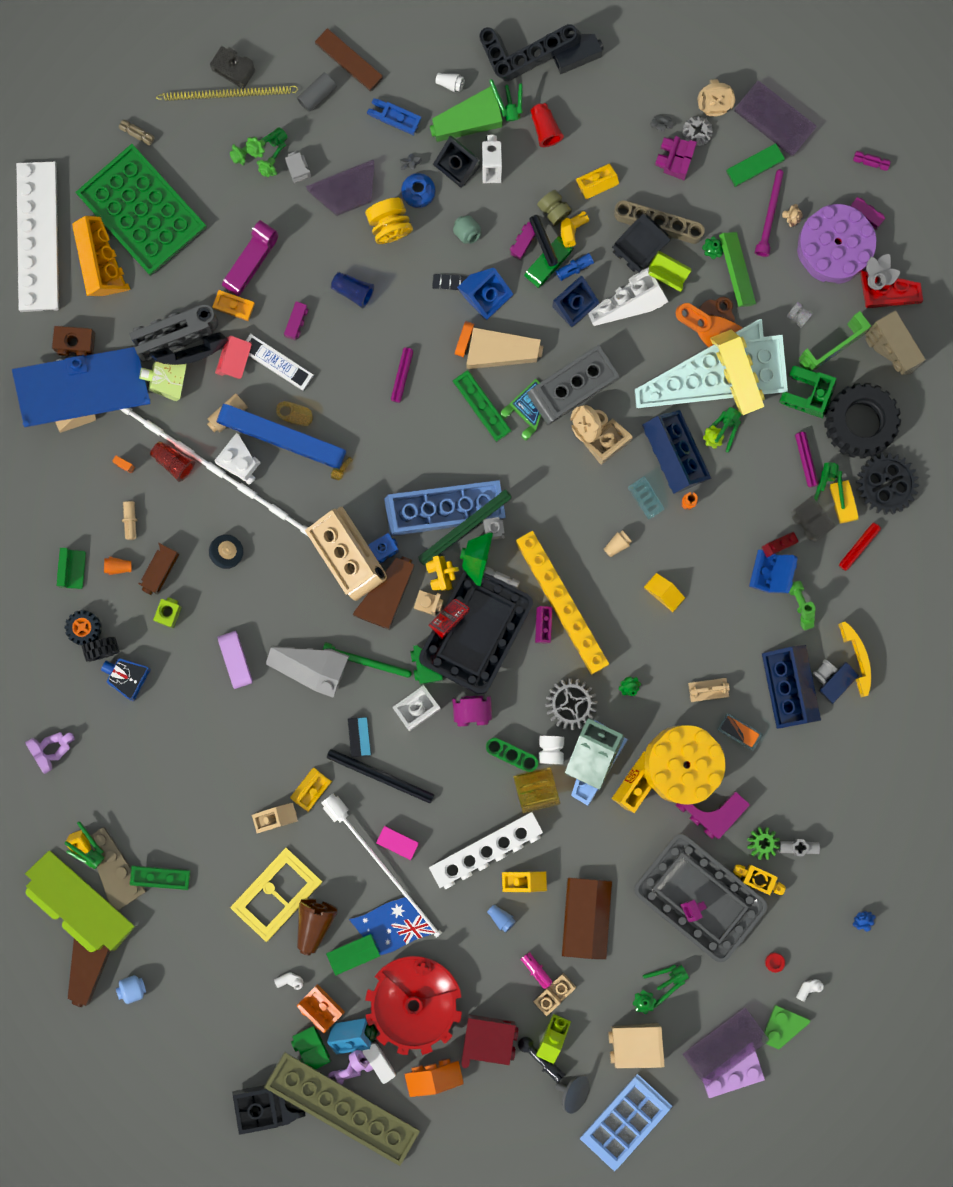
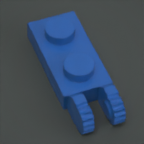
(395, 116)

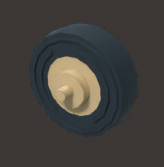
(226, 551)

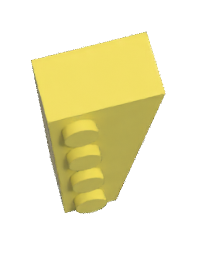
(738, 371)

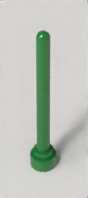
(372, 663)

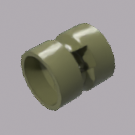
(554, 207)

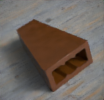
(383, 601)
(85, 973)

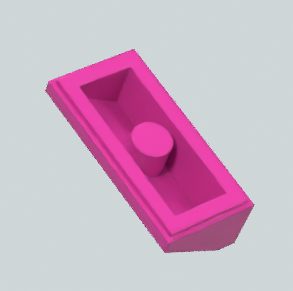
(397, 842)

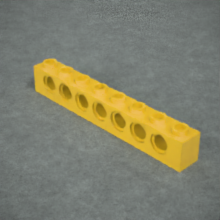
(562, 602)

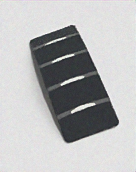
(449, 282)

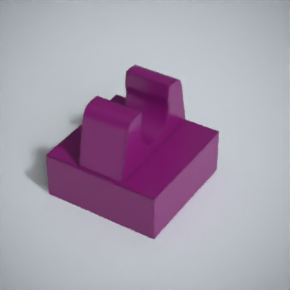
(693, 910)

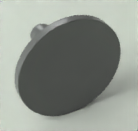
(574, 1093)

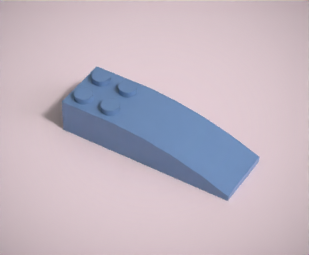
(439, 507)

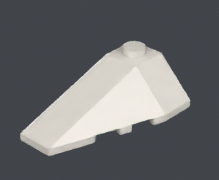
(637, 297)

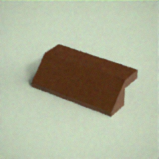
(586, 918)

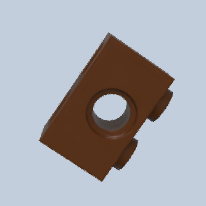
(63, 336)

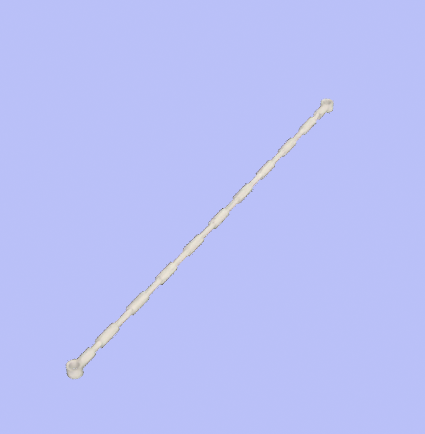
(215, 469)

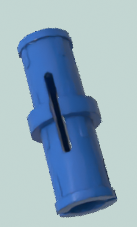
(574, 267)

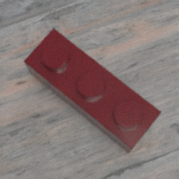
(780, 544)

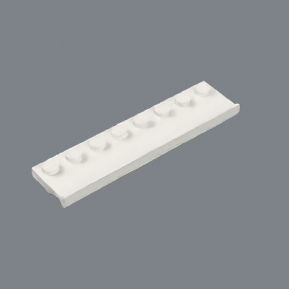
(37, 236)

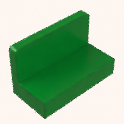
(71, 568)

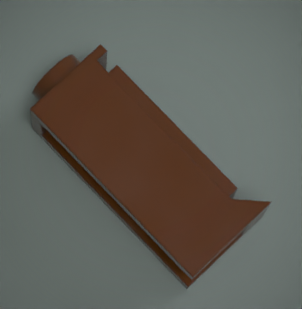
(158, 570)

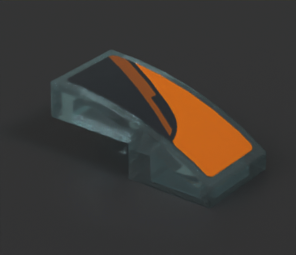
(740, 732)

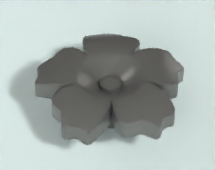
(662, 123)

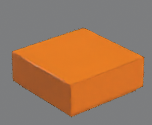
(123, 464)

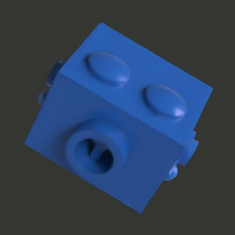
(390, 548)

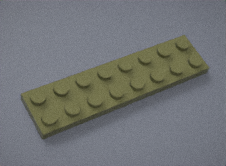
(342, 1108)

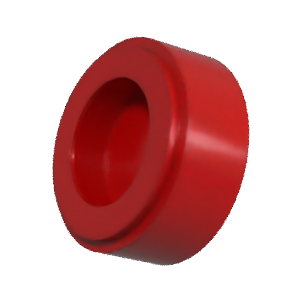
(775, 962)

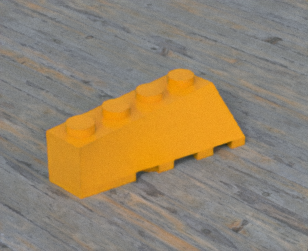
(97, 258)

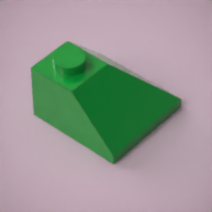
(476, 557)

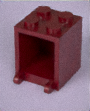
(489, 1040)

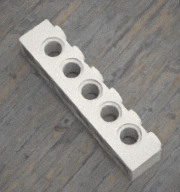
(527, 822)

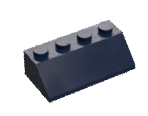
(676, 451)
(791, 686)

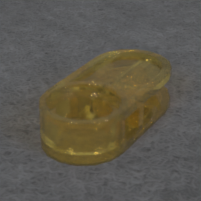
(298, 415)

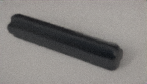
(543, 240)

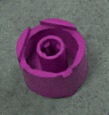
(472, 710)

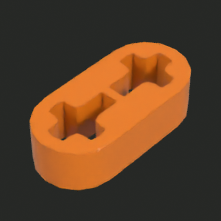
(464, 339)

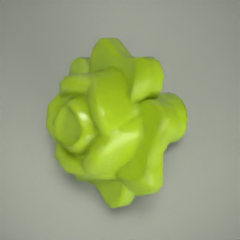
(710, 436)

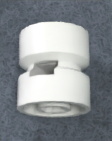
(551, 750)

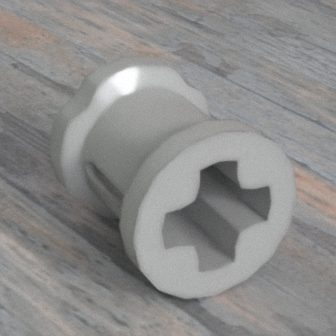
(824, 671)

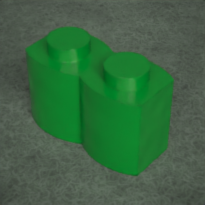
(311, 1047)

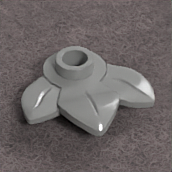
(881, 269)

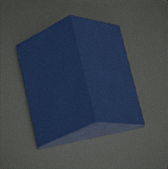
(575, 301)

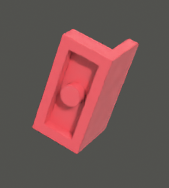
(233, 357)

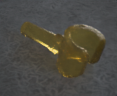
(338, 473)

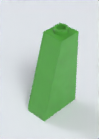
(468, 117)

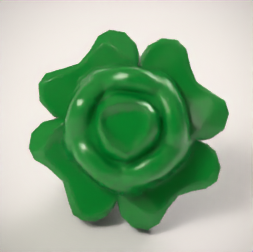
(712, 248)
(630, 686)
(644, 1002)

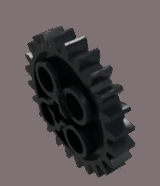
(879, 468)

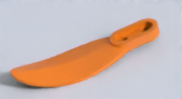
(710, 326)

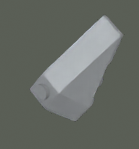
(313, 668)

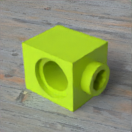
(171, 620)

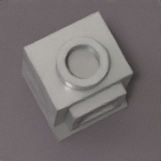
(297, 167)
(494, 526)

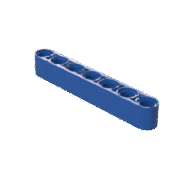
(281, 436)

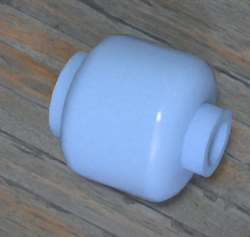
(131, 989)

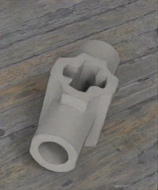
(809, 847)

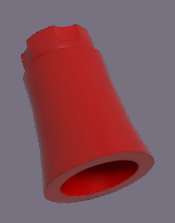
(545, 125)

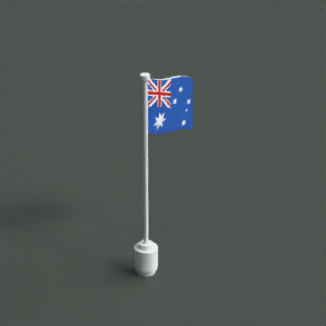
(393, 922)

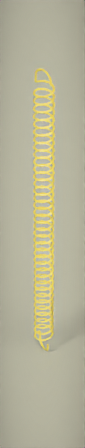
(228, 93)

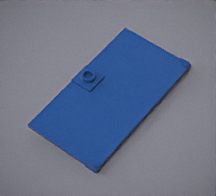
(80, 386)

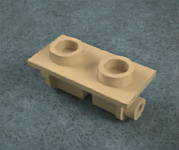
(709, 689)

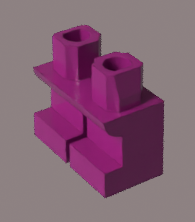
(679, 157)

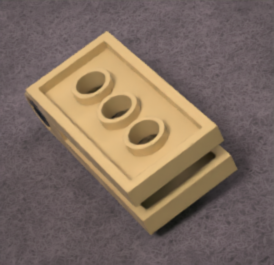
(346, 553)

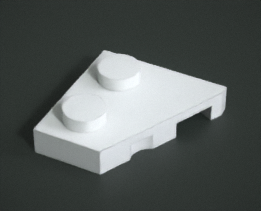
(236, 458)

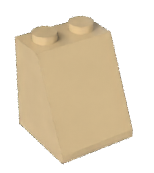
(637, 1046)

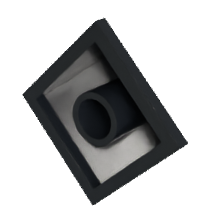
(457, 162)

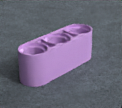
(235, 659)

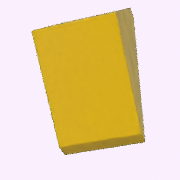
(664, 592)

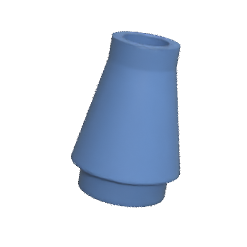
(501, 918)

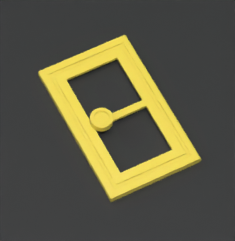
(262, 881)

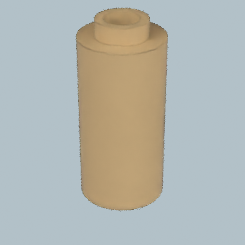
(234, 401)

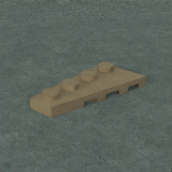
(115, 872)

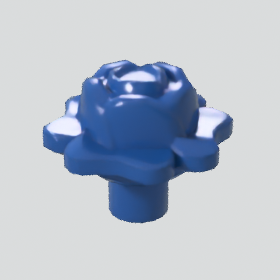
(864, 920)

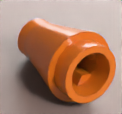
(116, 565)

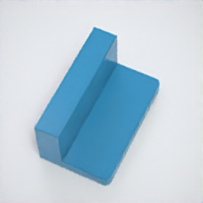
(349, 1036)

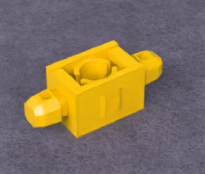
(777, 888)

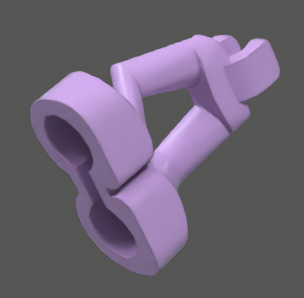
(44, 760)
(357, 1062)

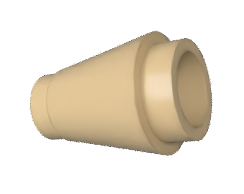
(617, 543)

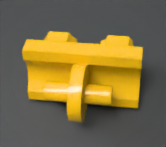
(445, 573)

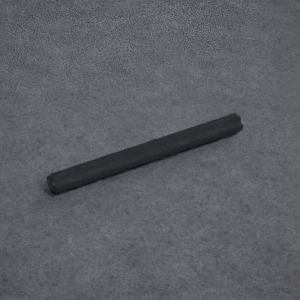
(380, 776)

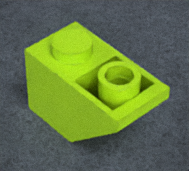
(553, 1038)

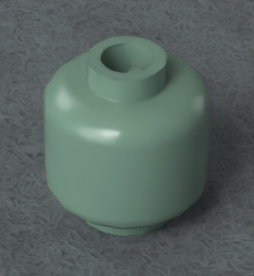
(467, 229)

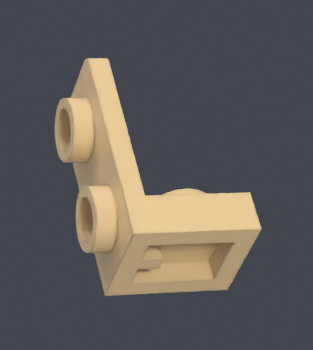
(428, 603)

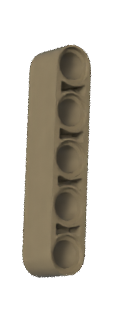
(668, 219)

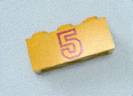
(633, 788)

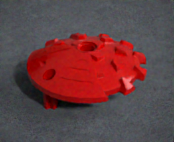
(416, 980)

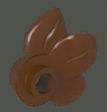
(712, 308)

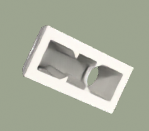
(491, 160)

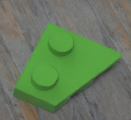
(783, 1026)

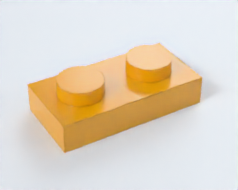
(233, 305)

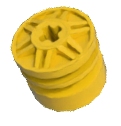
(389, 220)

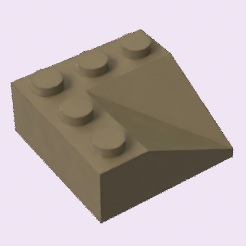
(895, 343)

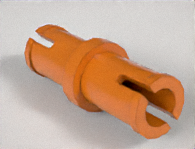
(692, 497)

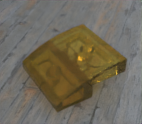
(536, 790)

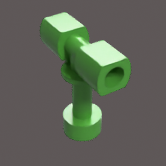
(806, 609)

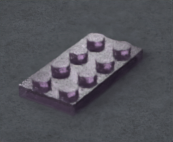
(775, 118)
(726, 1047)

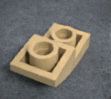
(554, 994)

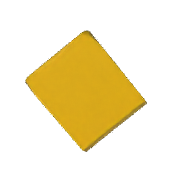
(80, 841)

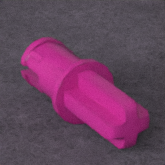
(536, 970)

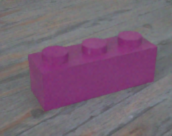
(874, 217)
(523, 241)
(296, 320)
(543, 624)

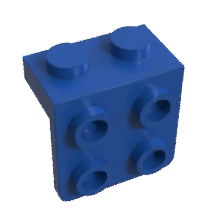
(773, 573)

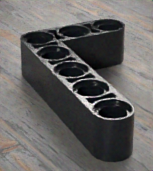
(527, 52)

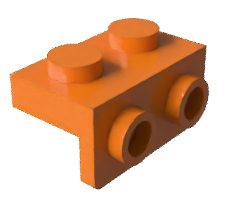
(320, 1009)

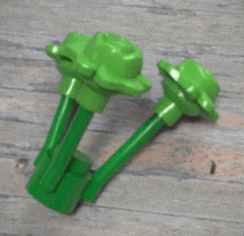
(256, 149)

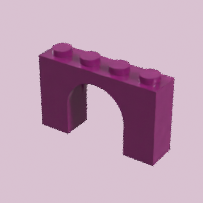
(719, 820)

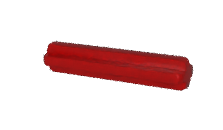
(859, 547)

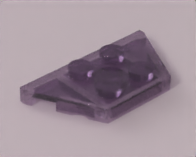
(346, 189)

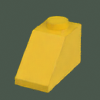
(524, 881)

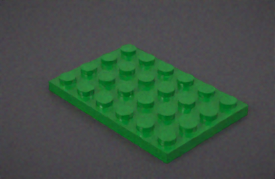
(141, 209)

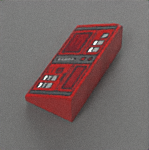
(449, 617)

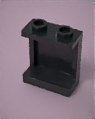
(641, 242)

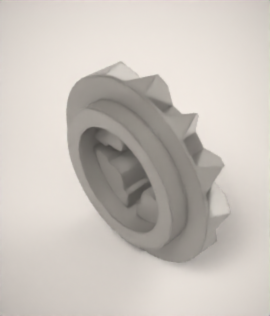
(701, 139)

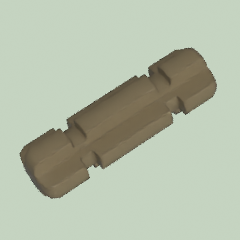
(136, 132)

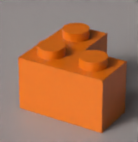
(433, 1078)

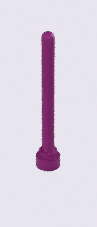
(762, 248)

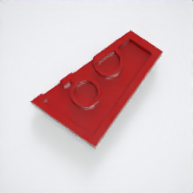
(899, 293)

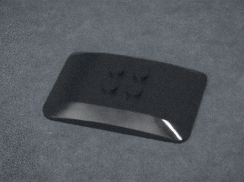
(483, 637)

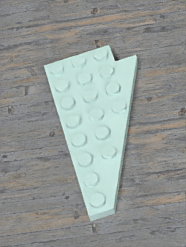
(703, 375)

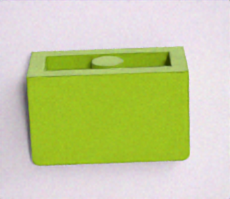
(669, 271)

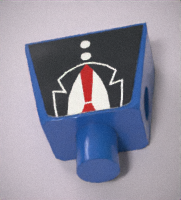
(126, 677)

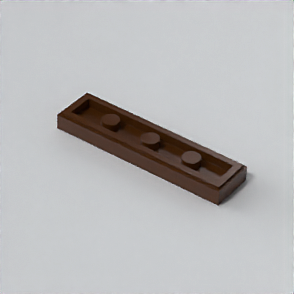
(348, 59)

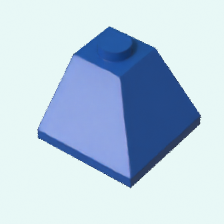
(485, 291)

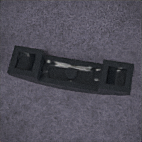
(211, 344)

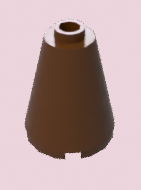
(313, 924)

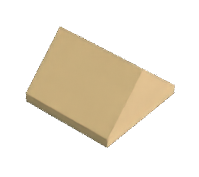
(611, 440)

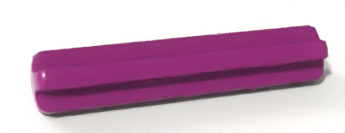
(402, 375)
(806, 459)

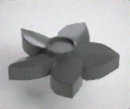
(410, 162)

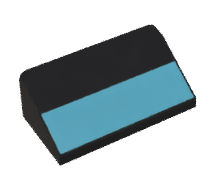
(359, 737)

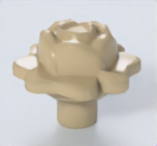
(793, 215)

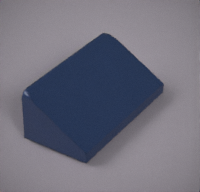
(838, 682)

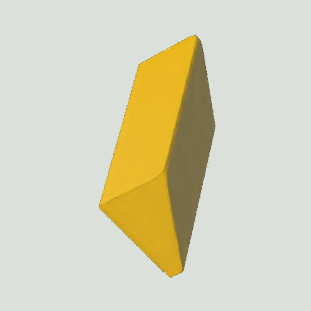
(597, 181)
(310, 789)

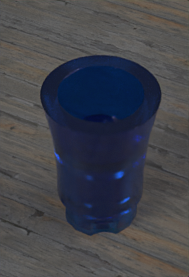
(352, 288)

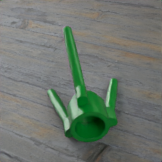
(511, 112)
(731, 417)
(829, 473)
(92, 858)
(677, 975)

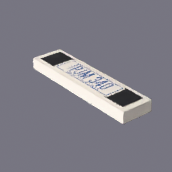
(279, 363)

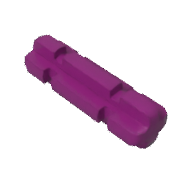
(871, 160)

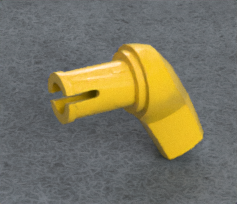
(569, 226)

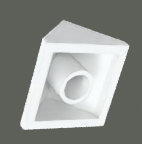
(416, 708)

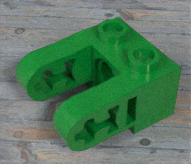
(821, 395)

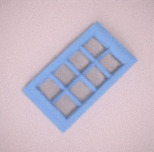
(625, 1122)

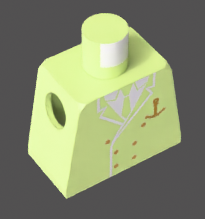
(165, 379)

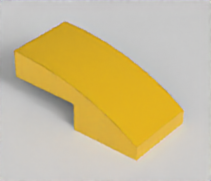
(850, 511)

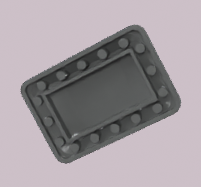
(690, 873)

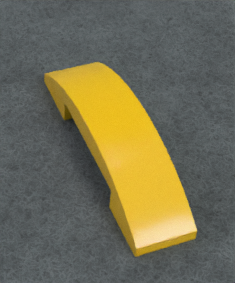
(849, 634)

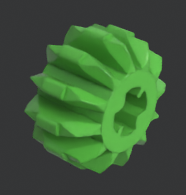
(766, 849)

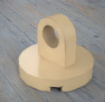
(716, 98)
(587, 423)

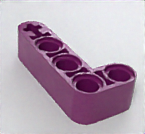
(251, 258)

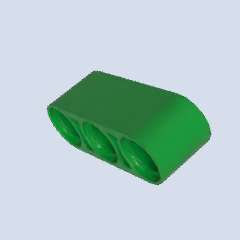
(540, 270)
(504, 748)

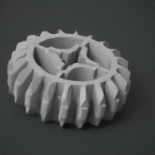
(586, 697)

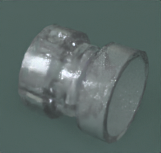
(799, 314)

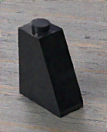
(584, 52)

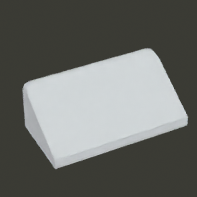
(379, 1063)

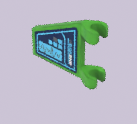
(525, 409)

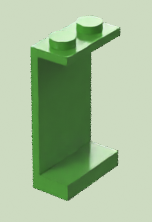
(857, 324)

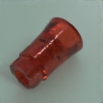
(172, 460)

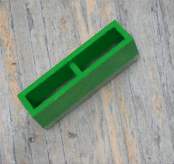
(353, 954)

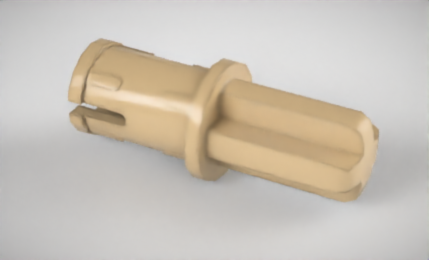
(129, 520)

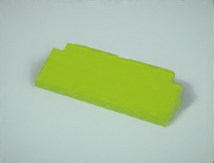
(84, 911)

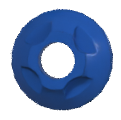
(418, 199)

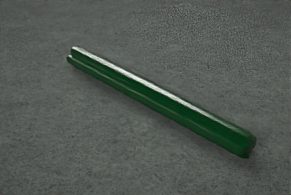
(465, 527)

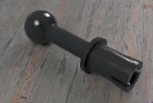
(525, 1045)

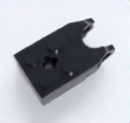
(270, 1114)

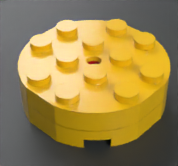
(702, 768)

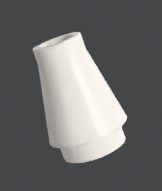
(450, 81)

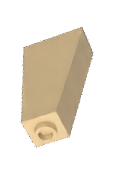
(501, 349)

